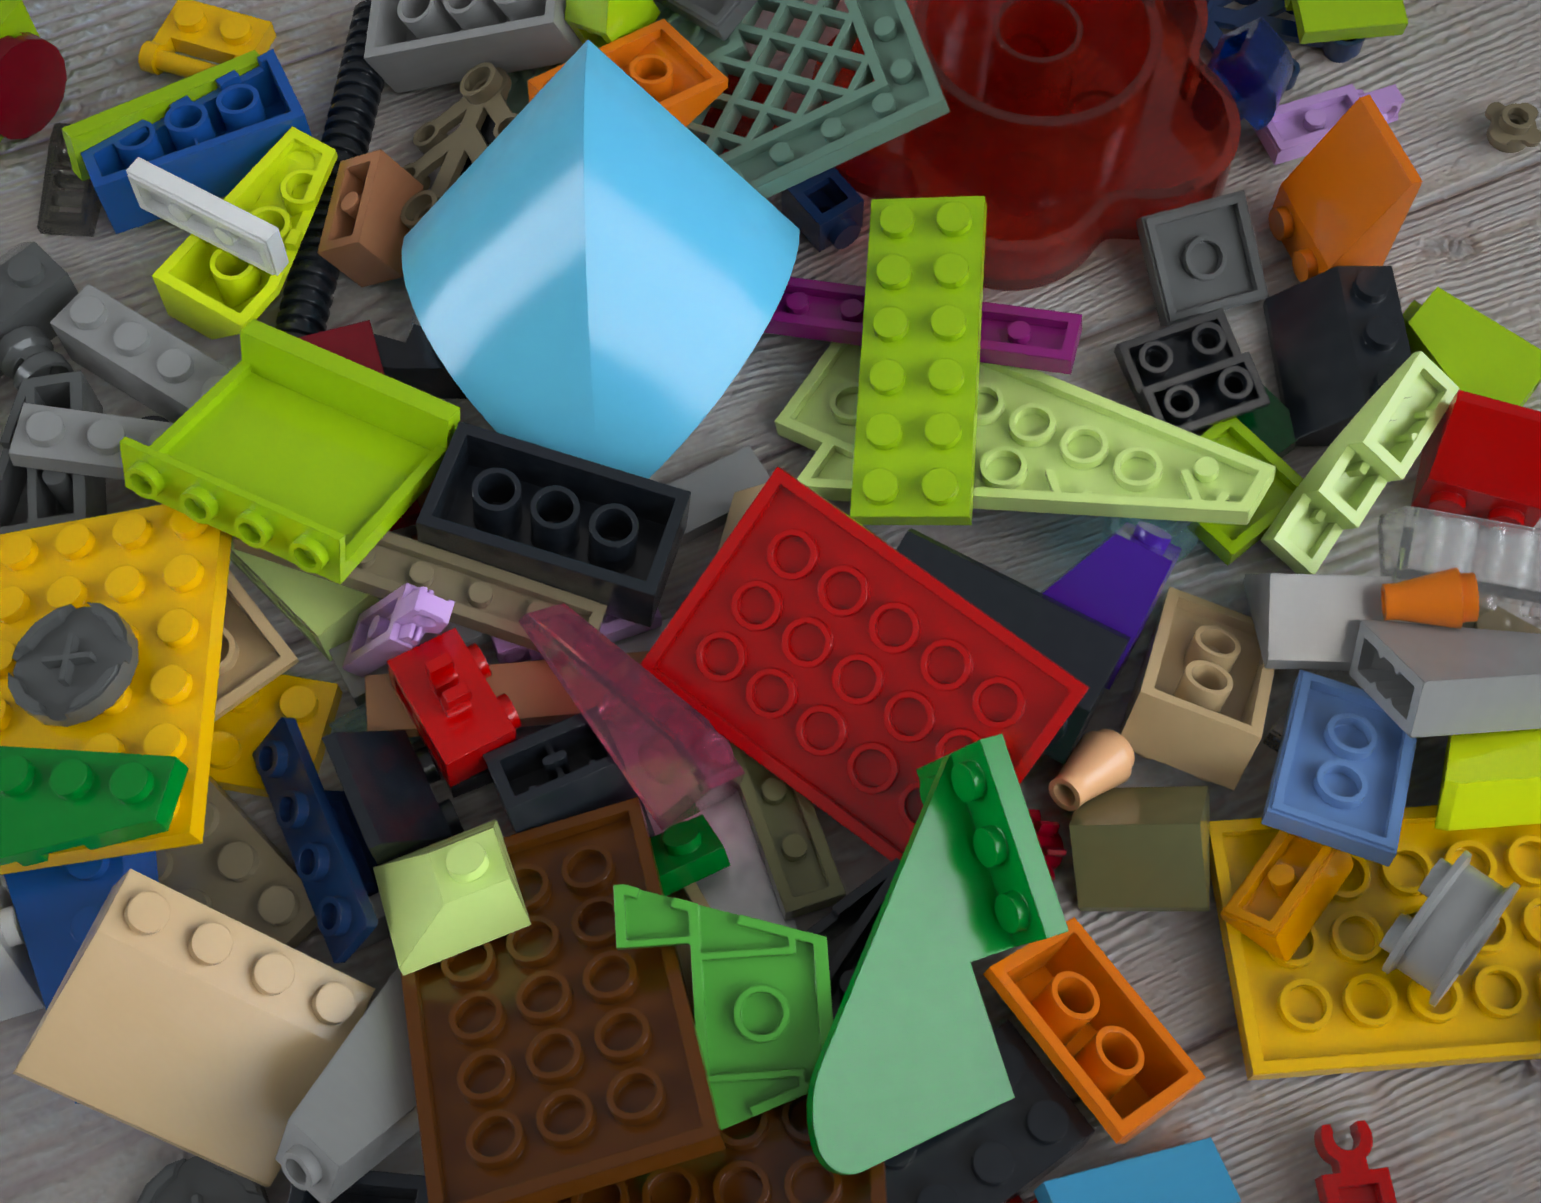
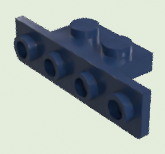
(321, 839)

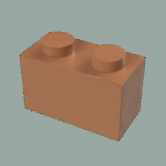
(364, 221)

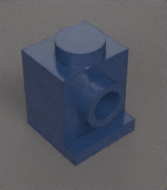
(825, 210)

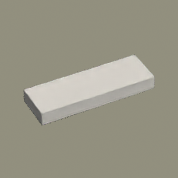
(208, 217)

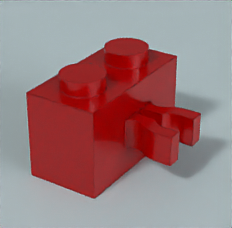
(453, 704)

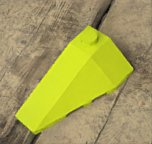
(222, 292)

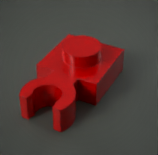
(1351, 1176)

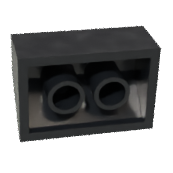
(1334, 346)

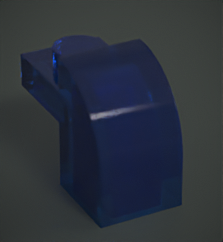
(1254, 69)

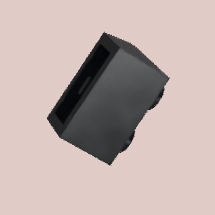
(557, 775)

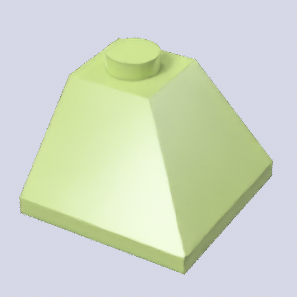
(450, 897)

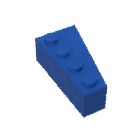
(199, 141)

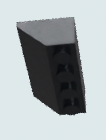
(1059, 632)

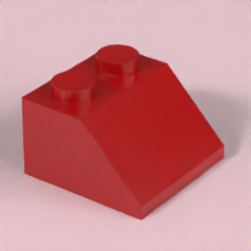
(1483, 462)

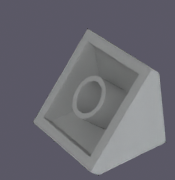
(1311, 617)

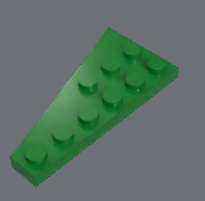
(82, 798)

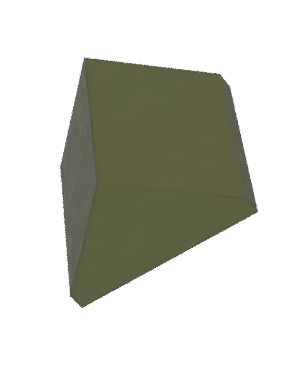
(1143, 849)

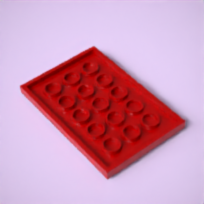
(850, 664)

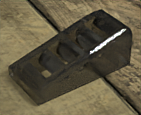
(56, 179)

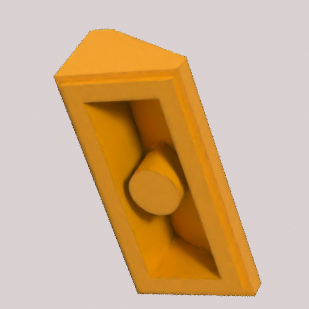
(1287, 892)

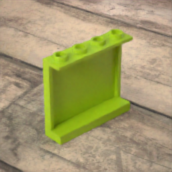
(297, 453)

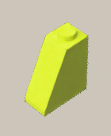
(1490, 780)

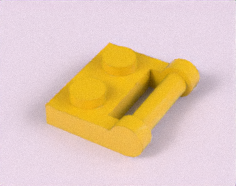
(205, 34)

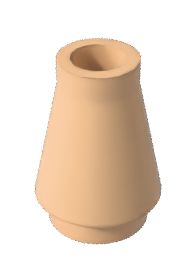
(1094, 767)

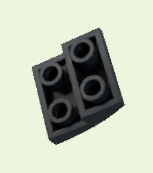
(1192, 373)

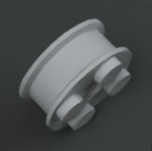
(1449, 927)

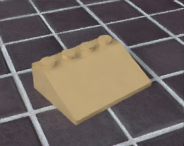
(192, 1027)

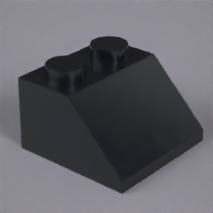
(391, 791)

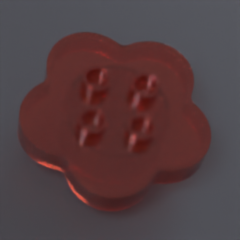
(1062, 122)

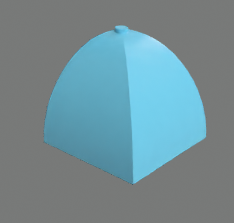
(597, 272)

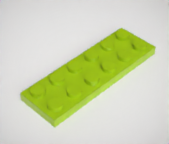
(920, 362)

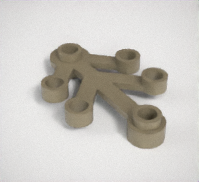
(484, 93)

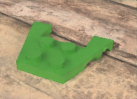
(755, 996)

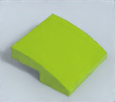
(1347, 19)

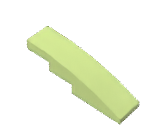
(1361, 460)

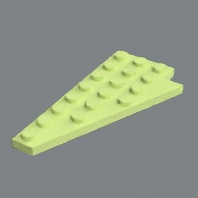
(1043, 449)

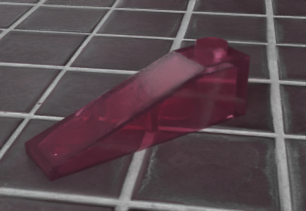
(648, 730)

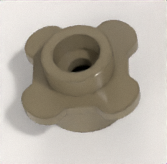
(1512, 126)

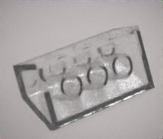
(1499, 554)

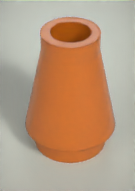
(1433, 599)

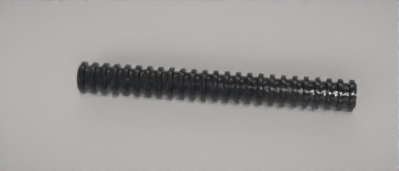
(349, 132)

